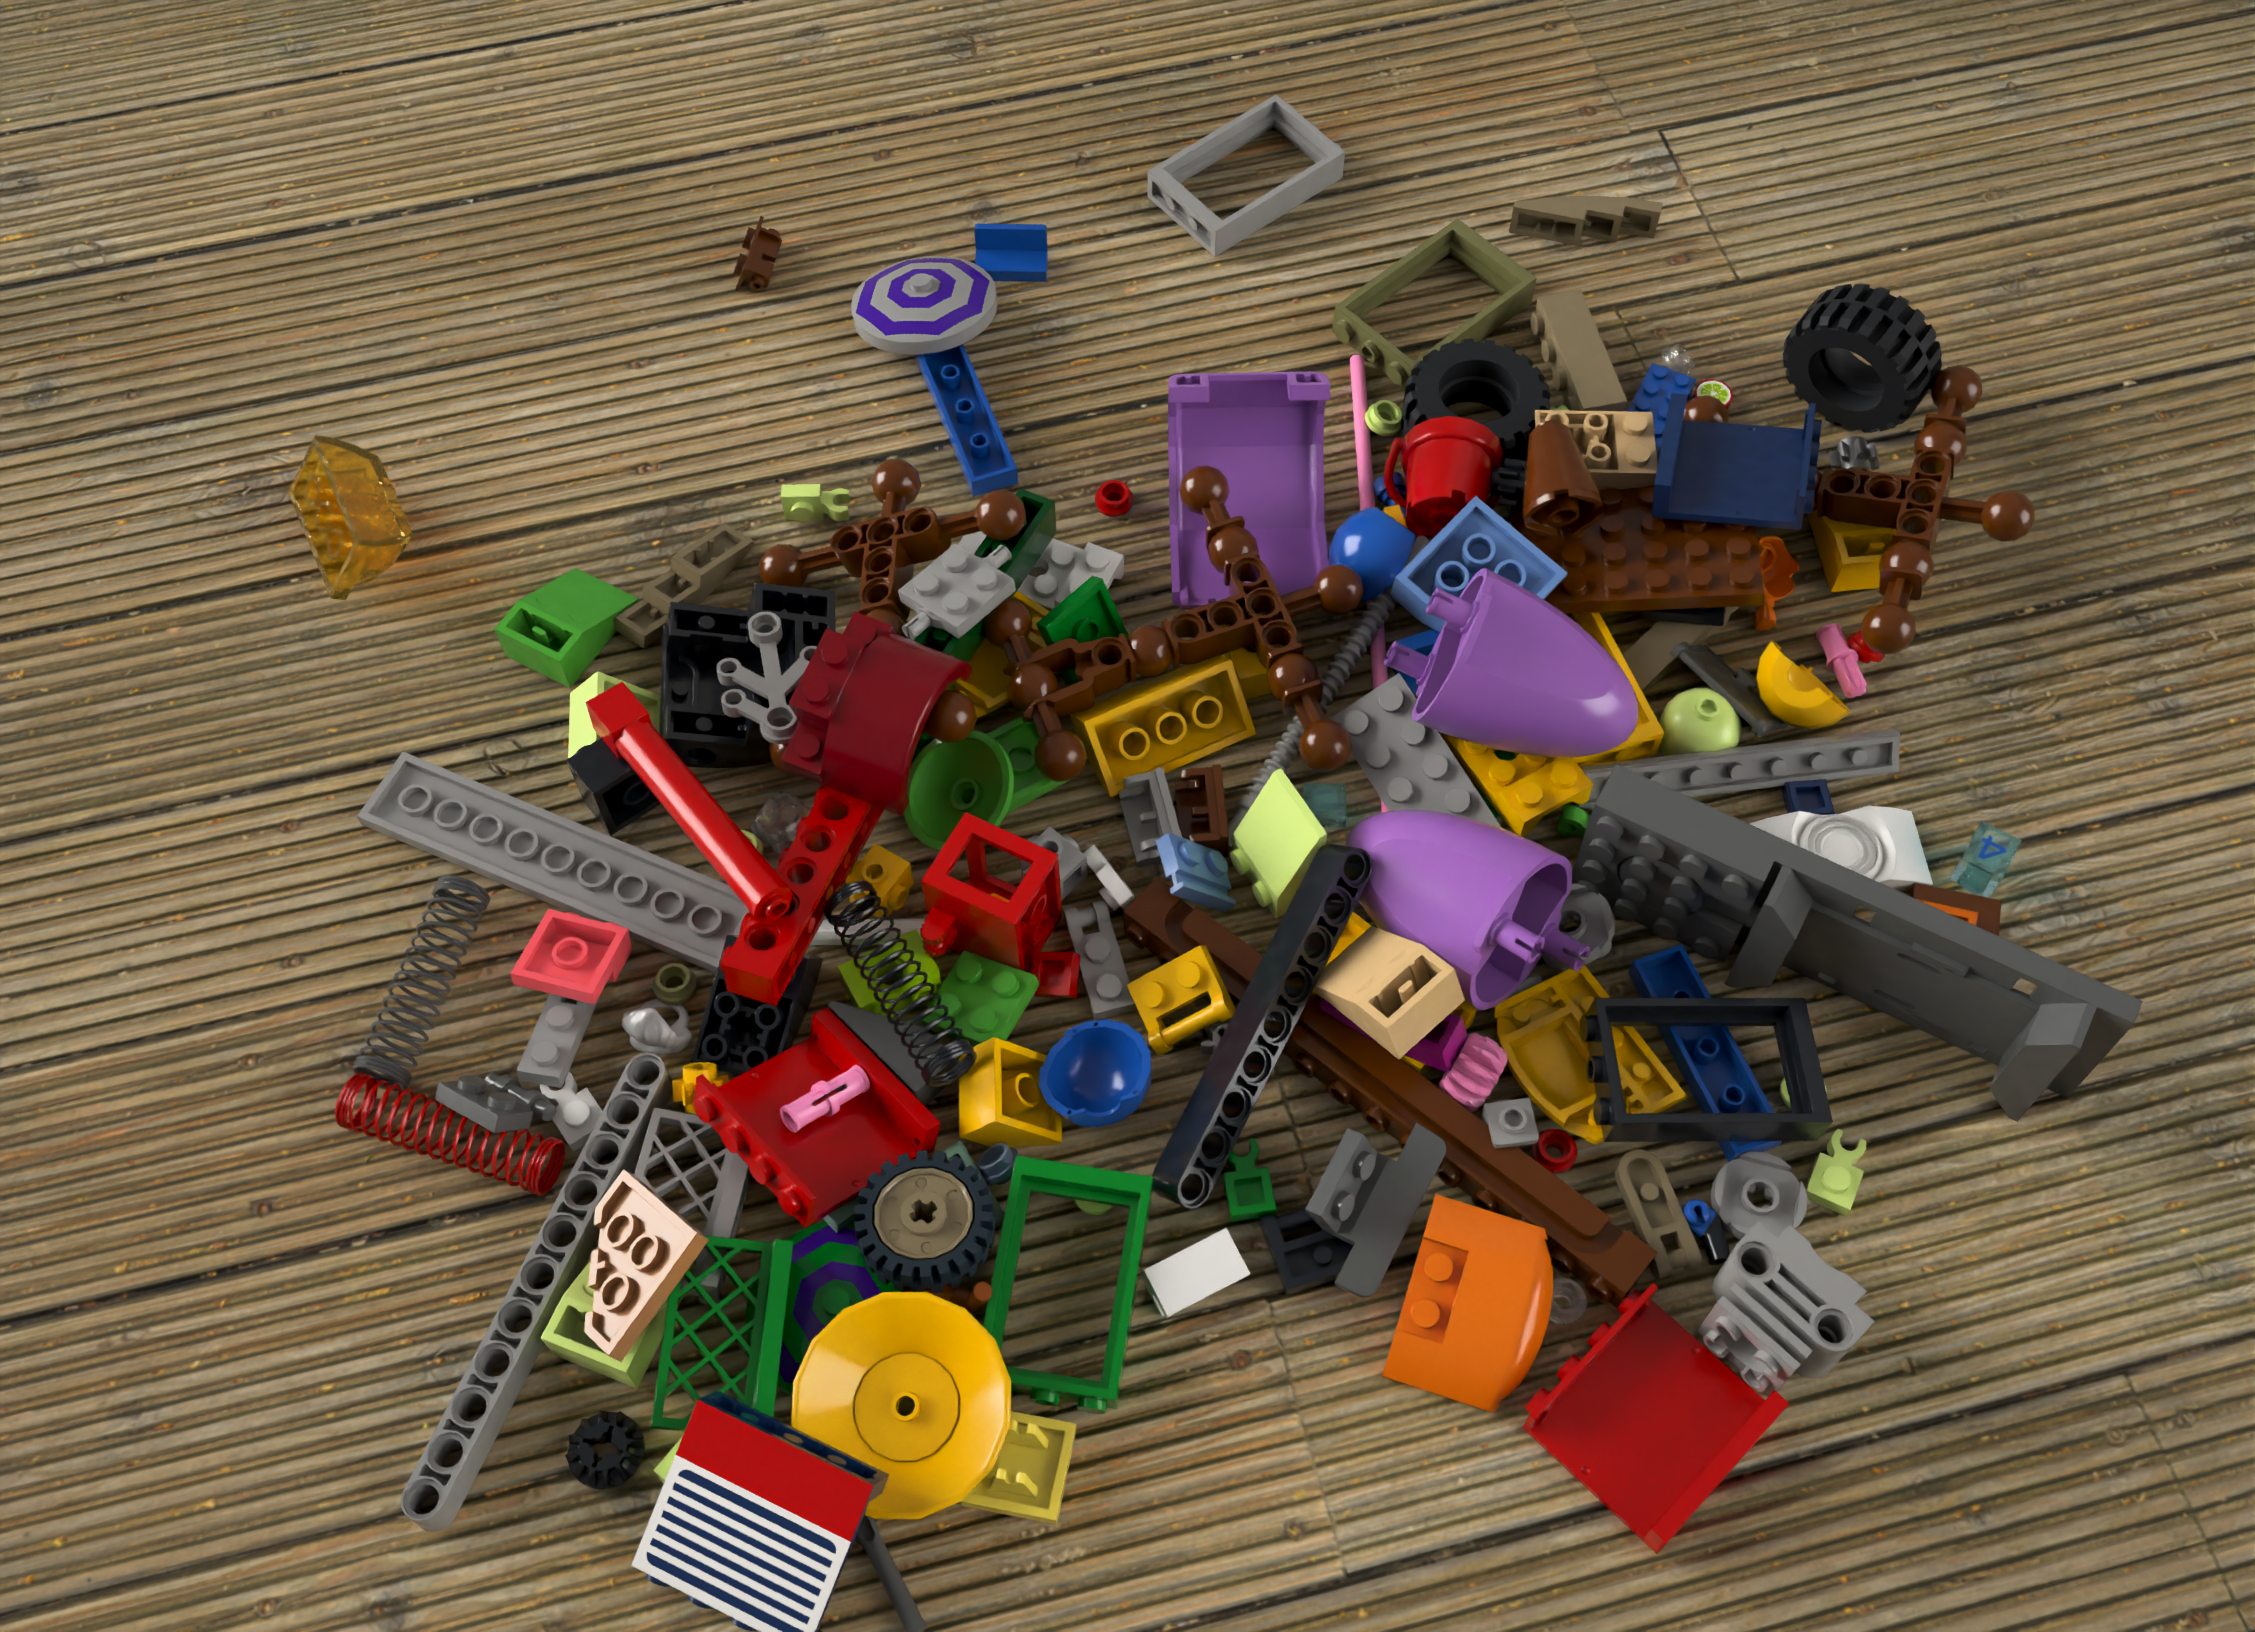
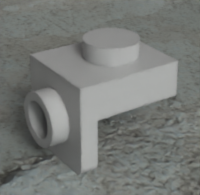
(1510, 1122)

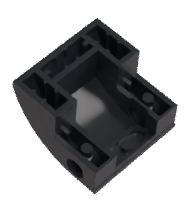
(690, 688)

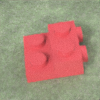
(572, 956)

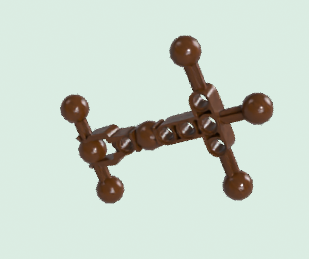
(884, 557)

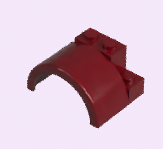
(866, 709)

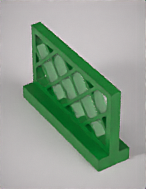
(765, 1334)

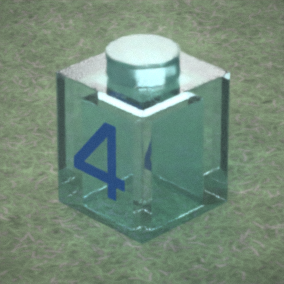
(1985, 860)

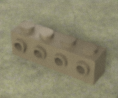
(1576, 353)

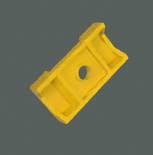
(1522, 787)

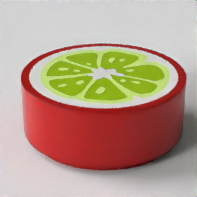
(1715, 389)

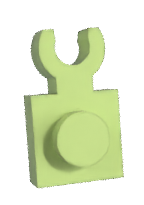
(1833, 1178)

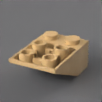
(1614, 445)
(1391, 988)

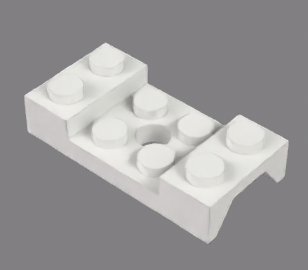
(1065, 566)

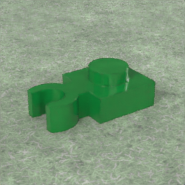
(1248, 1188)

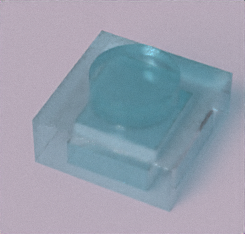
(1326, 802)

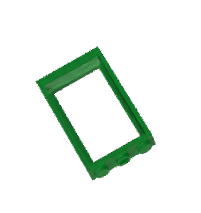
(1089, 1185)

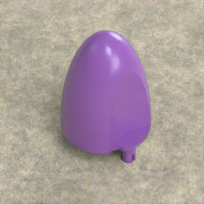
(1517, 675)
(1468, 896)

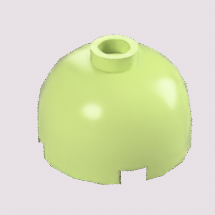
(1699, 723)

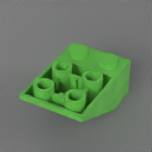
(563, 625)

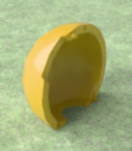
(1795, 692)

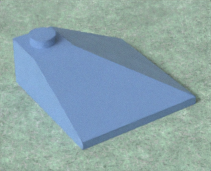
(1464, 546)

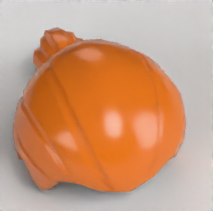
(1777, 570)

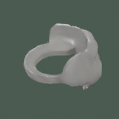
(652, 1033)

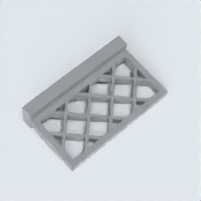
(727, 1198)

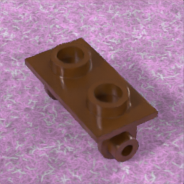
(751, 267)

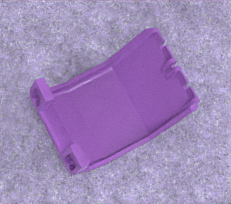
(1269, 446)

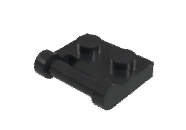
(1305, 1260)

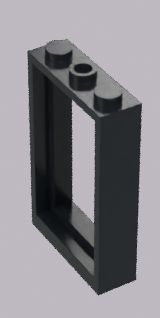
(1797, 1052)

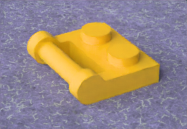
(1174, 987)

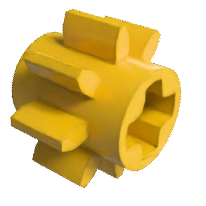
(684, 1086)

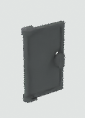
(1733, 687)

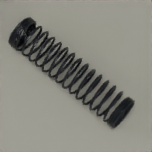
(947, 1053)

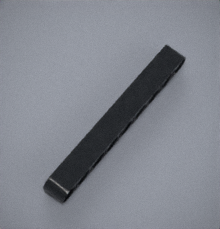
(1261, 1025)

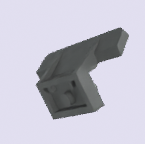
(1373, 1201)

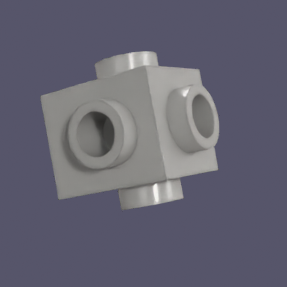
(1071, 859)

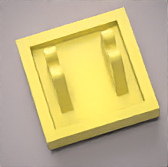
(1028, 1471)

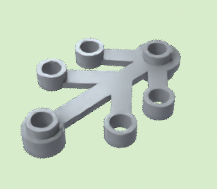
(779, 720)

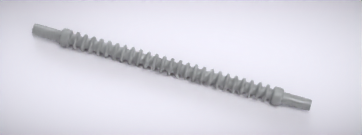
(1332, 680)

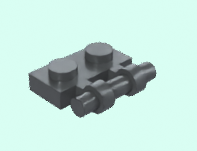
(495, 1102)

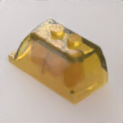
(348, 514)

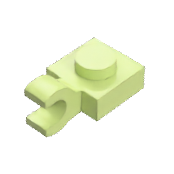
(809, 503)

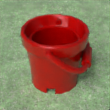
(1444, 469)

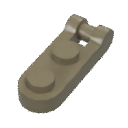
(1656, 1212)

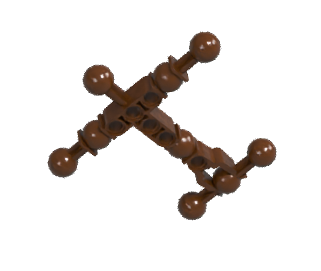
(1909, 503)
(1152, 649)

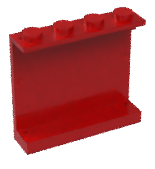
(833, 1155)
(1649, 1419)

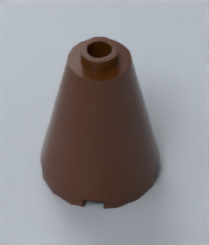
(1558, 484)

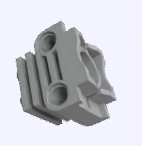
(1782, 1310)

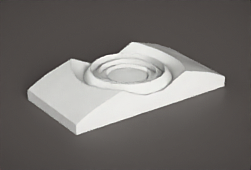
(1867, 840)

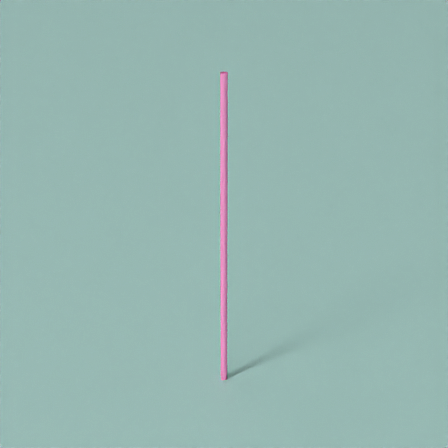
(1366, 498)

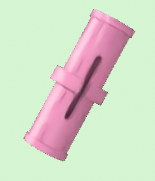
(803, 1112)

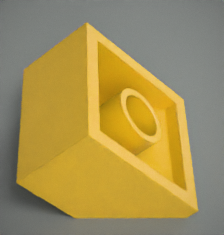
(1004, 1100)

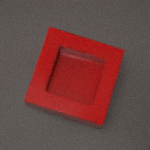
(1056, 974)

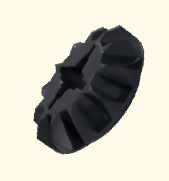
(614, 1468)

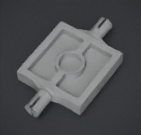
(956, 591)

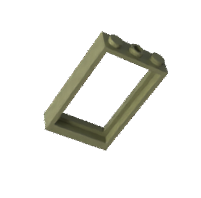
(1470, 251)

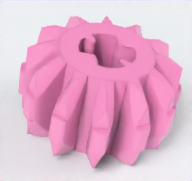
(1474, 1072)

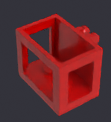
(974, 921)

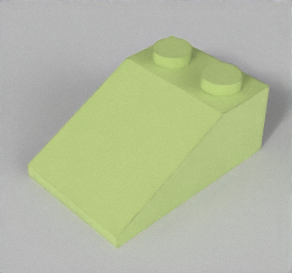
(1277, 843)

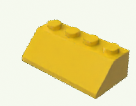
(1165, 722)

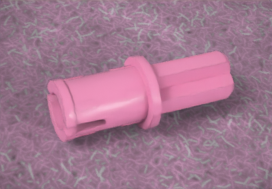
(1841, 660)

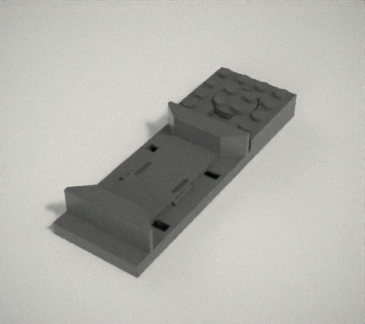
(1726, 882)

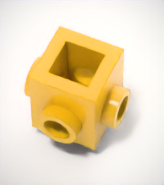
(888, 875)

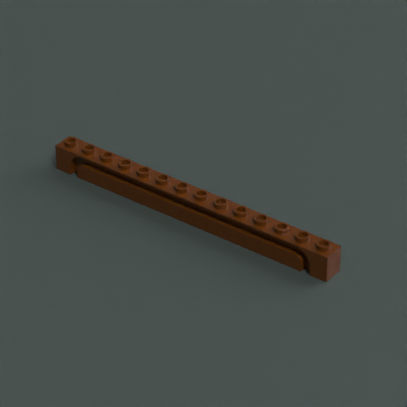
(1397, 1097)

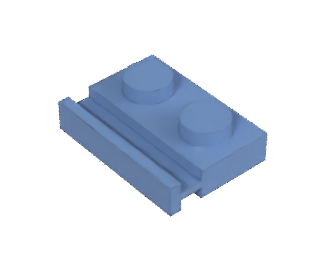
(1196, 872)

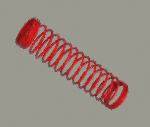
(533, 1183)

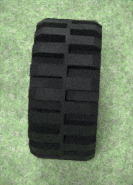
(1882, 333)
(1479, 375)

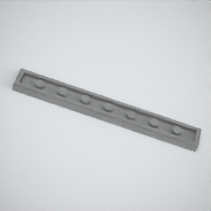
(1761, 764)

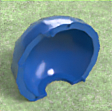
(1373, 547)
(1096, 1073)

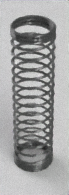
(389, 1065)

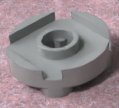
(1595, 922)
(1778, 1185)

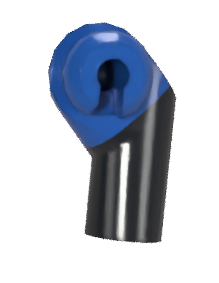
(1708, 1228)

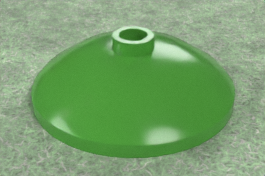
(945, 780)

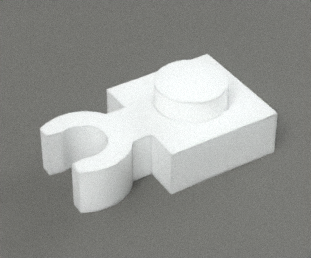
(1115, 889)
(575, 1112)

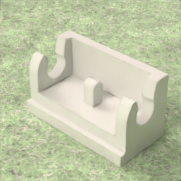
(1194, 1273)

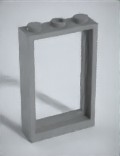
(1200, 221)

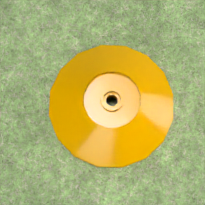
(896, 1351)

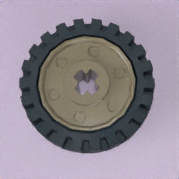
(924, 1222)

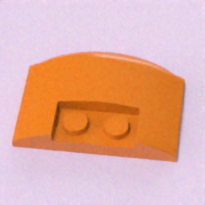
(1473, 1306)

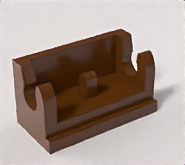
(1203, 808)

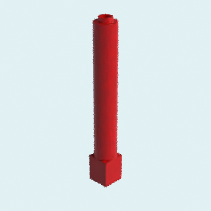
(631, 736)

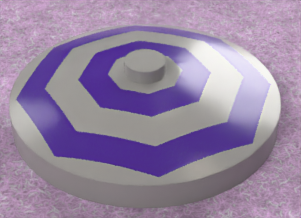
(924, 305)

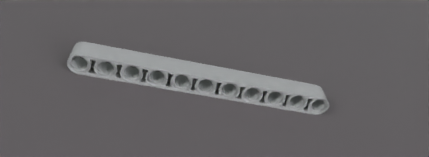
(524, 1300)

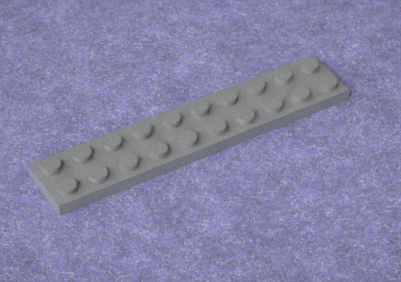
(555, 860)

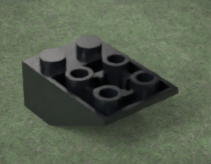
(747, 1032)

